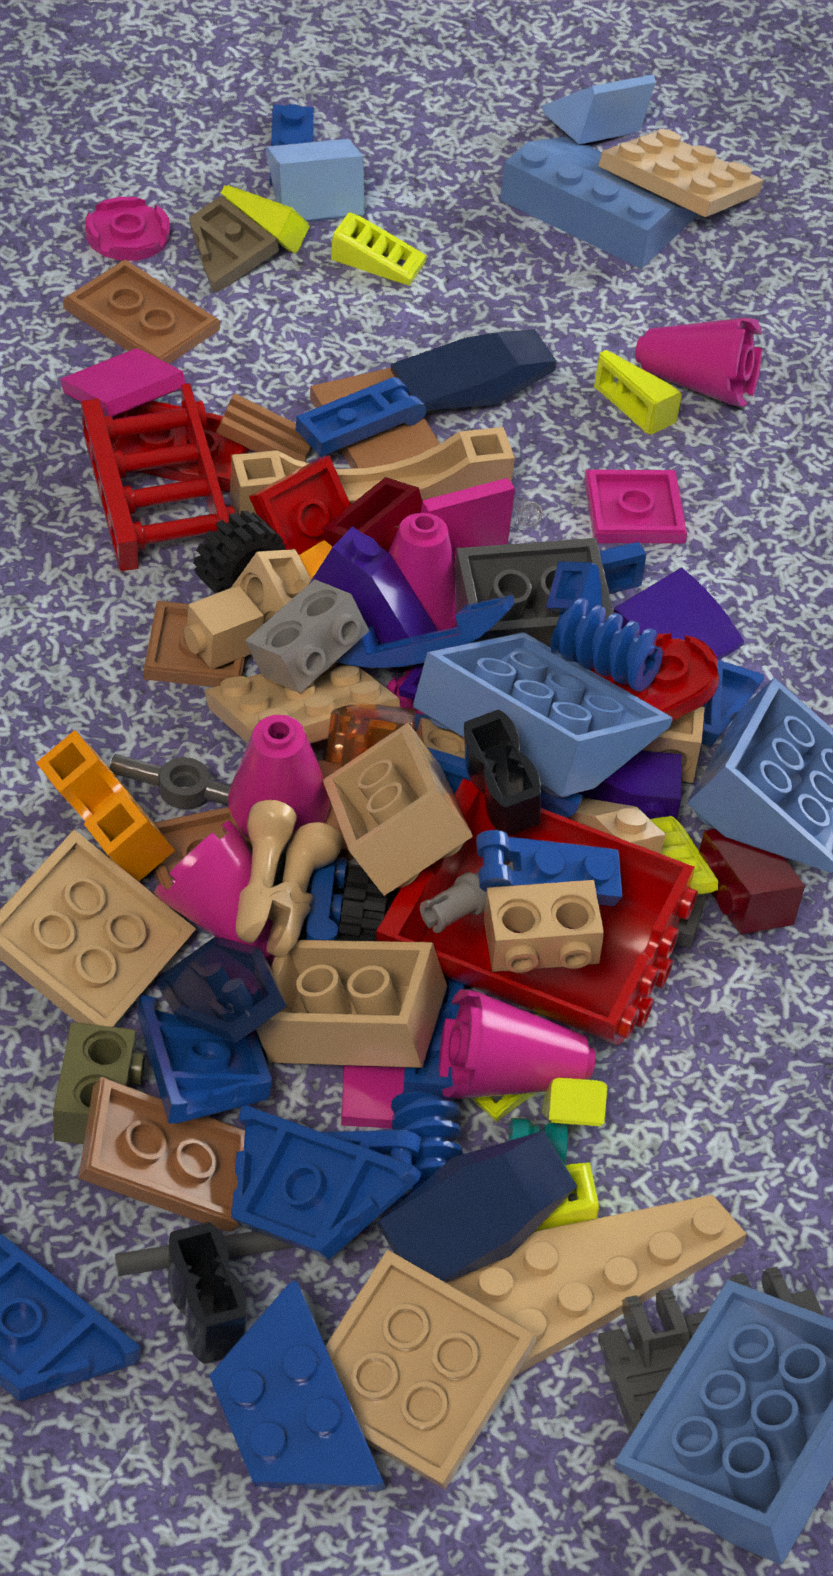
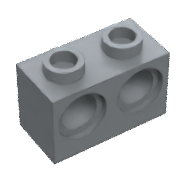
(307, 635)

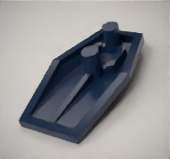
(476, 369)
(223, 989)
(478, 1207)

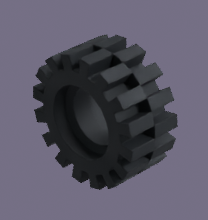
(232, 549)
(362, 907)

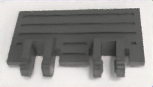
(642, 1371)

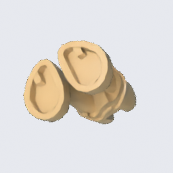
(287, 904)

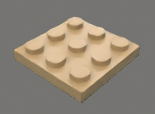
(682, 172)
(247, 700)
(88, 933)
(424, 1366)

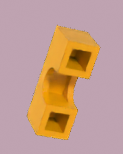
(105, 806)

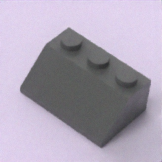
(528, 575)

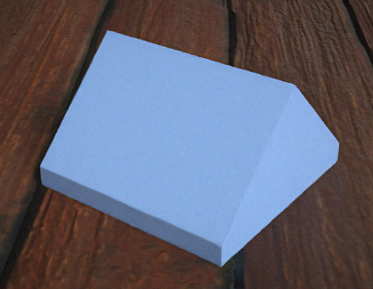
(603, 109)
(318, 178)

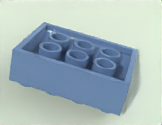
(568, 190)
(565, 715)
(773, 780)
(743, 1423)

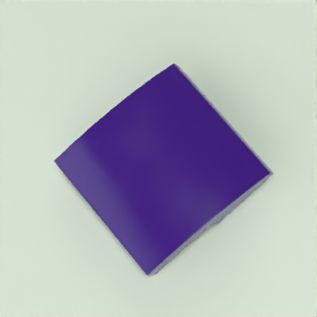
(682, 608)

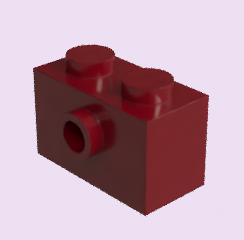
(377, 513)
(754, 885)

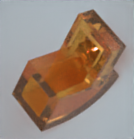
(361, 726)

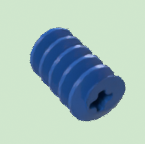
(606, 647)
(431, 1120)

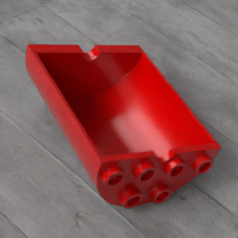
(636, 942)

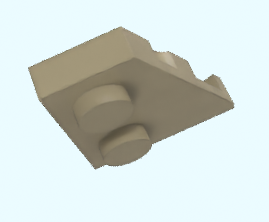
(229, 242)

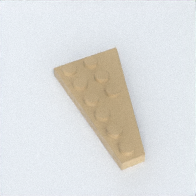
(578, 1273)

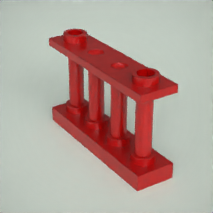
(122, 501)

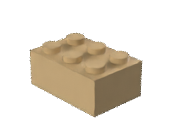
(396, 810)
(355, 1003)

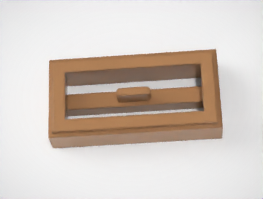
(261, 429)

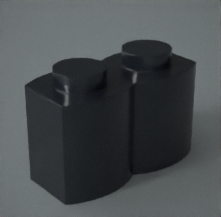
(502, 772)
(206, 1291)

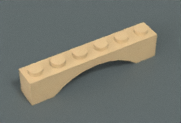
(454, 465)

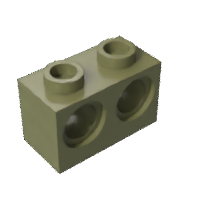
(83, 1066)

